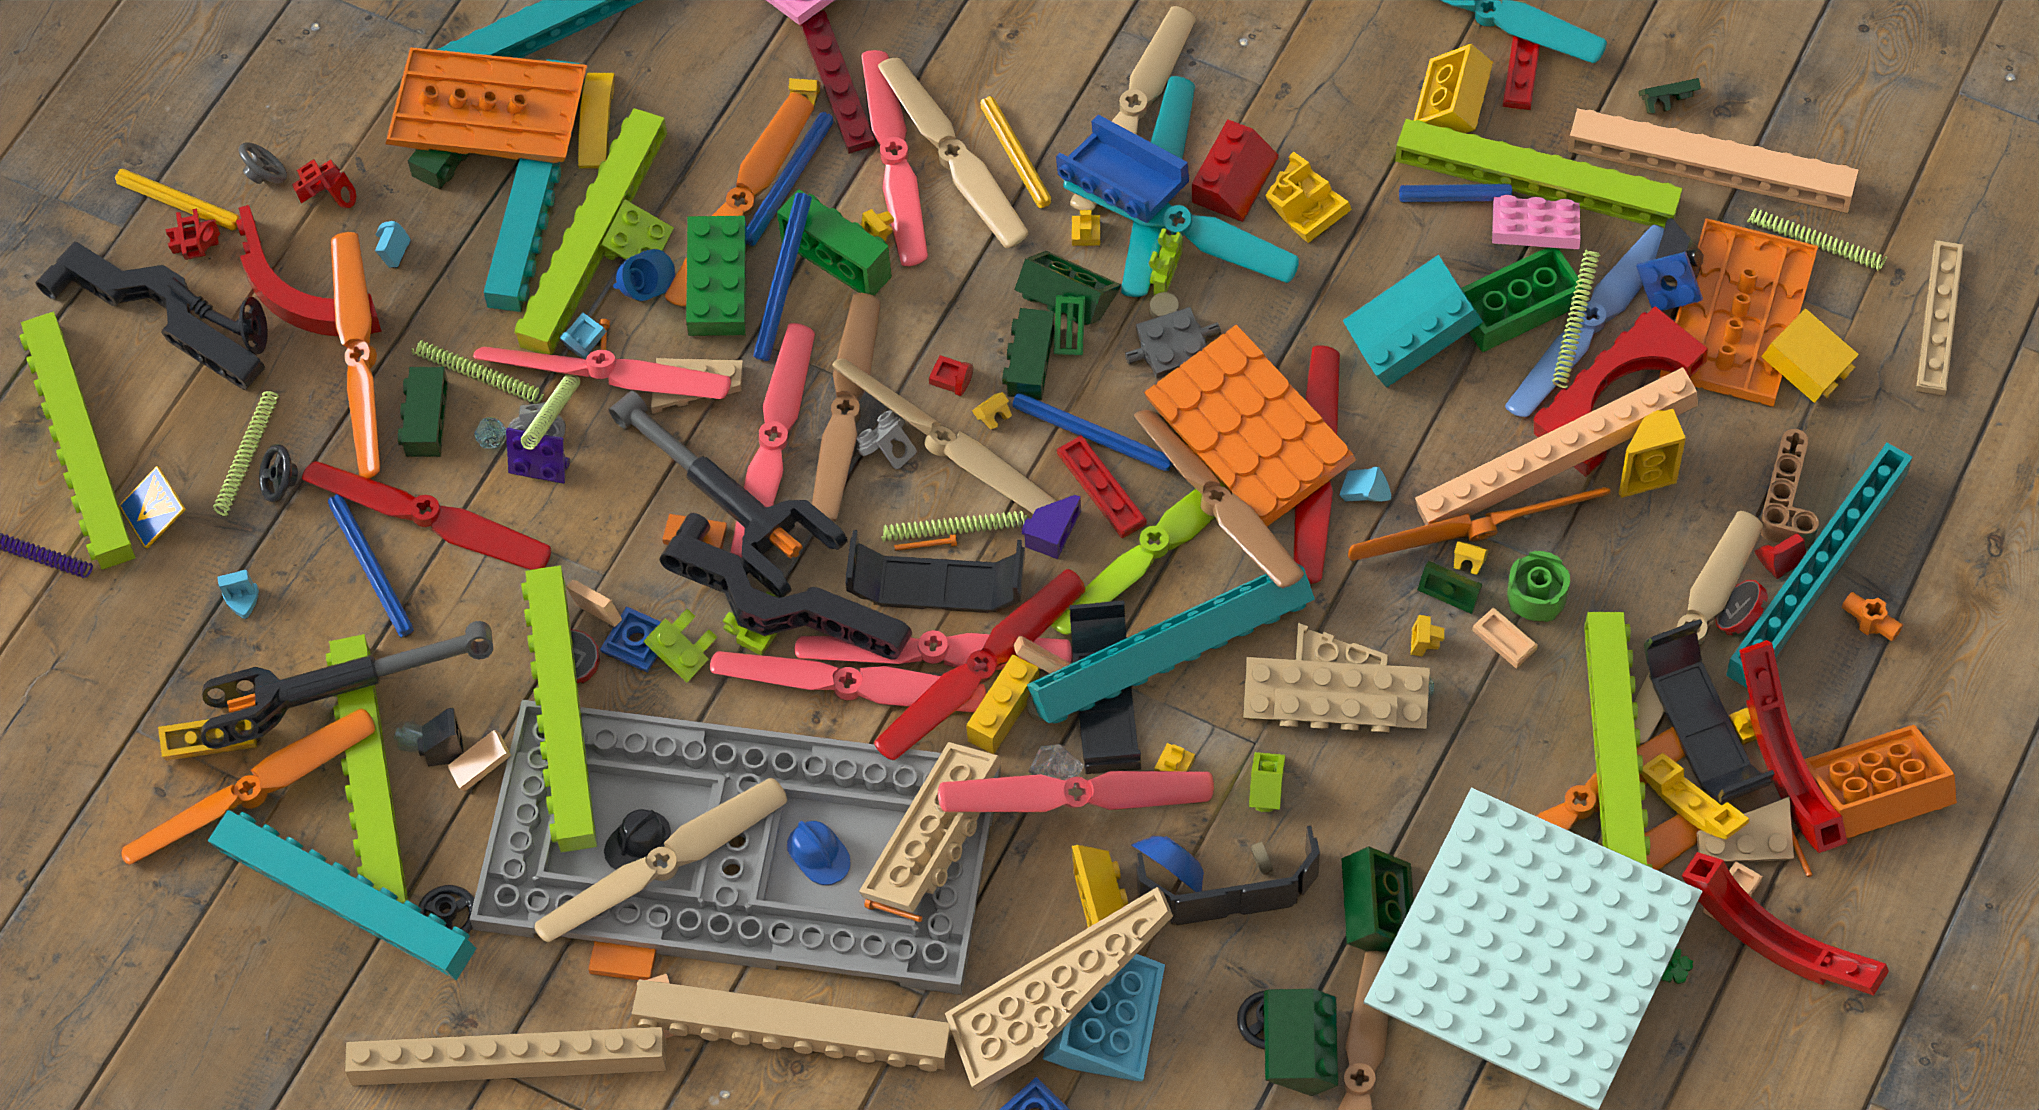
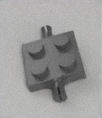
(1170, 341)

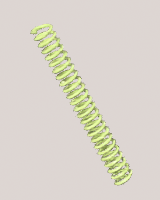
(1817, 241)
(1585, 292)
(479, 369)
(554, 410)
(248, 456)
(909, 530)

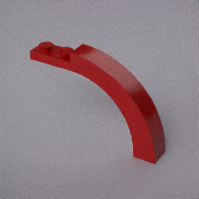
(292, 306)
(1770, 721)
(1773, 938)

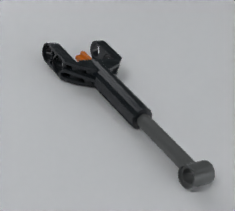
(762, 524)
(272, 697)

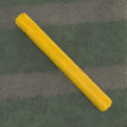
(1015, 152)
(176, 198)

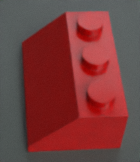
(1233, 171)

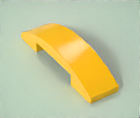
(594, 119)
(1690, 801)

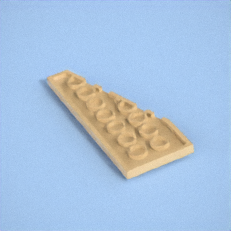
(1032, 1005)

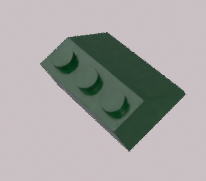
(1051, 275)
(1375, 898)
(1301, 1039)

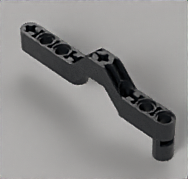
(183, 328)
(769, 615)

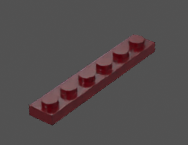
(837, 83)

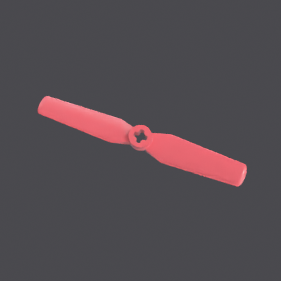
(899, 180)
(620, 372)
(780, 413)
(951, 649)
(876, 684)
(1109, 791)

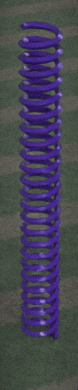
(44, 554)

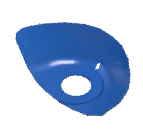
(1174, 859)

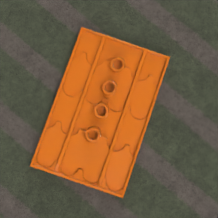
(486, 105)
(1750, 296)
(1250, 425)

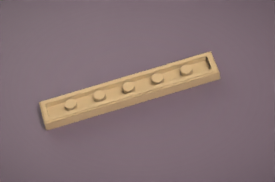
(1939, 318)

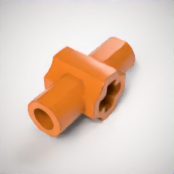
(1865, 609)

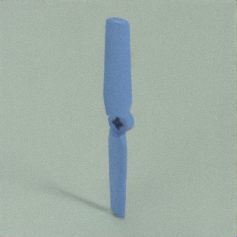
(1607, 301)

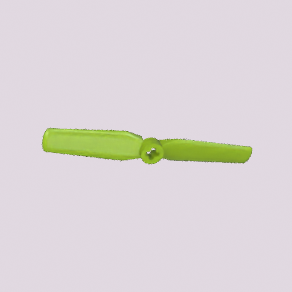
(1174, 528)

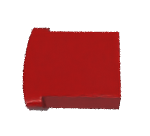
(951, 375)
(1783, 556)

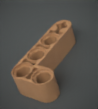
(1785, 485)

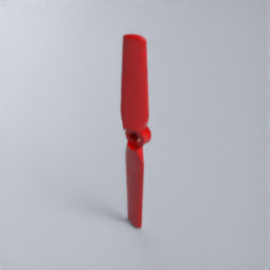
(1313, 512)
(450, 523)
(959, 684)

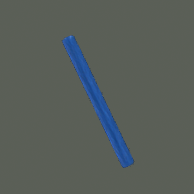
(788, 177)
(782, 276)
(1091, 431)
(370, 565)

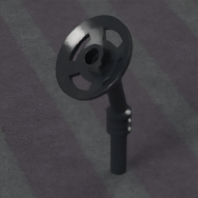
(246, 326)

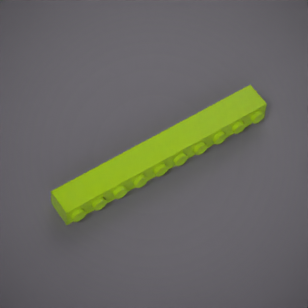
(1537, 173)
(581, 248)
(77, 440)
(560, 709)
(1616, 736)
(369, 782)

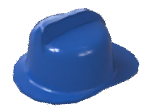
(645, 275)
(818, 852)

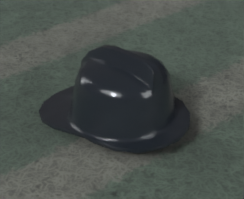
(636, 837)

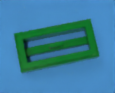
(1071, 300)

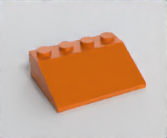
(1884, 780)

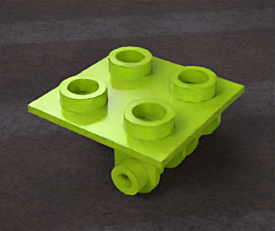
(634, 232)

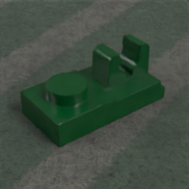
(1681, 89)
(1449, 587)

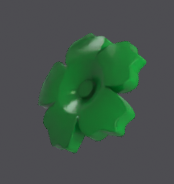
(1677, 968)

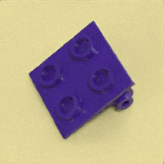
(543, 462)

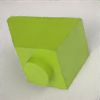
(1266, 781)

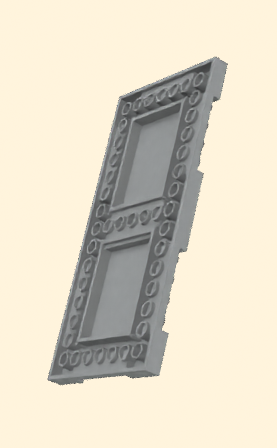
(770, 907)

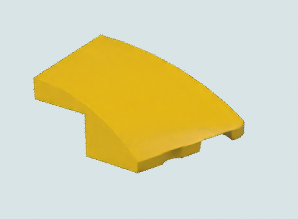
(1305, 199)

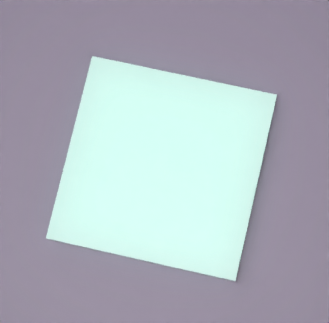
(1533, 948)

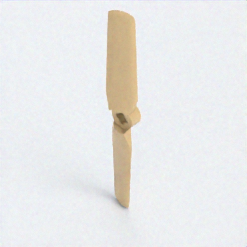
(1149, 76)
(967, 170)
(961, 449)
(1706, 601)
(684, 846)

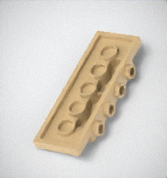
(1336, 694)
(928, 836)

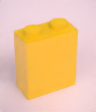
(1811, 356)

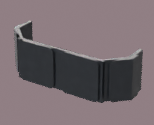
(934, 582)
(1700, 716)
(1110, 725)
(1238, 899)

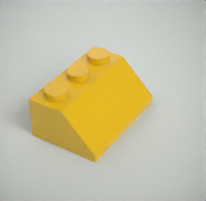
(1454, 89)
(1653, 454)
(1097, 883)

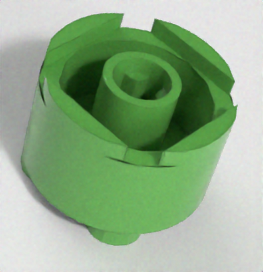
(1538, 586)

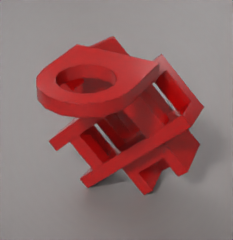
(316, 178)
(197, 237)

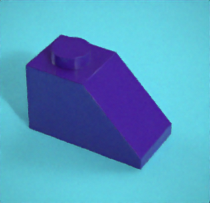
(1051, 526)

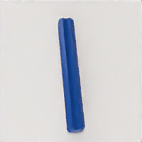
(1447, 193)

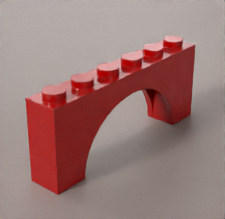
(1649, 345)

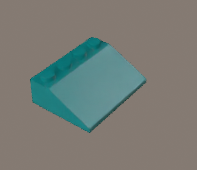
(1412, 321)

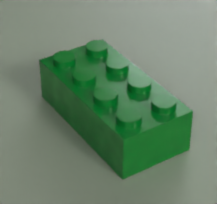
(840, 247)
(716, 275)
(1522, 297)

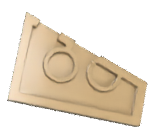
(729, 368)
(1323, 647)
(1762, 839)

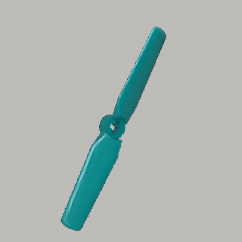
(1535, 26)
(1170, 135)
(1215, 238)

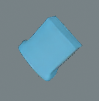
(392, 243)
(583, 335)
(1365, 485)
(239, 592)

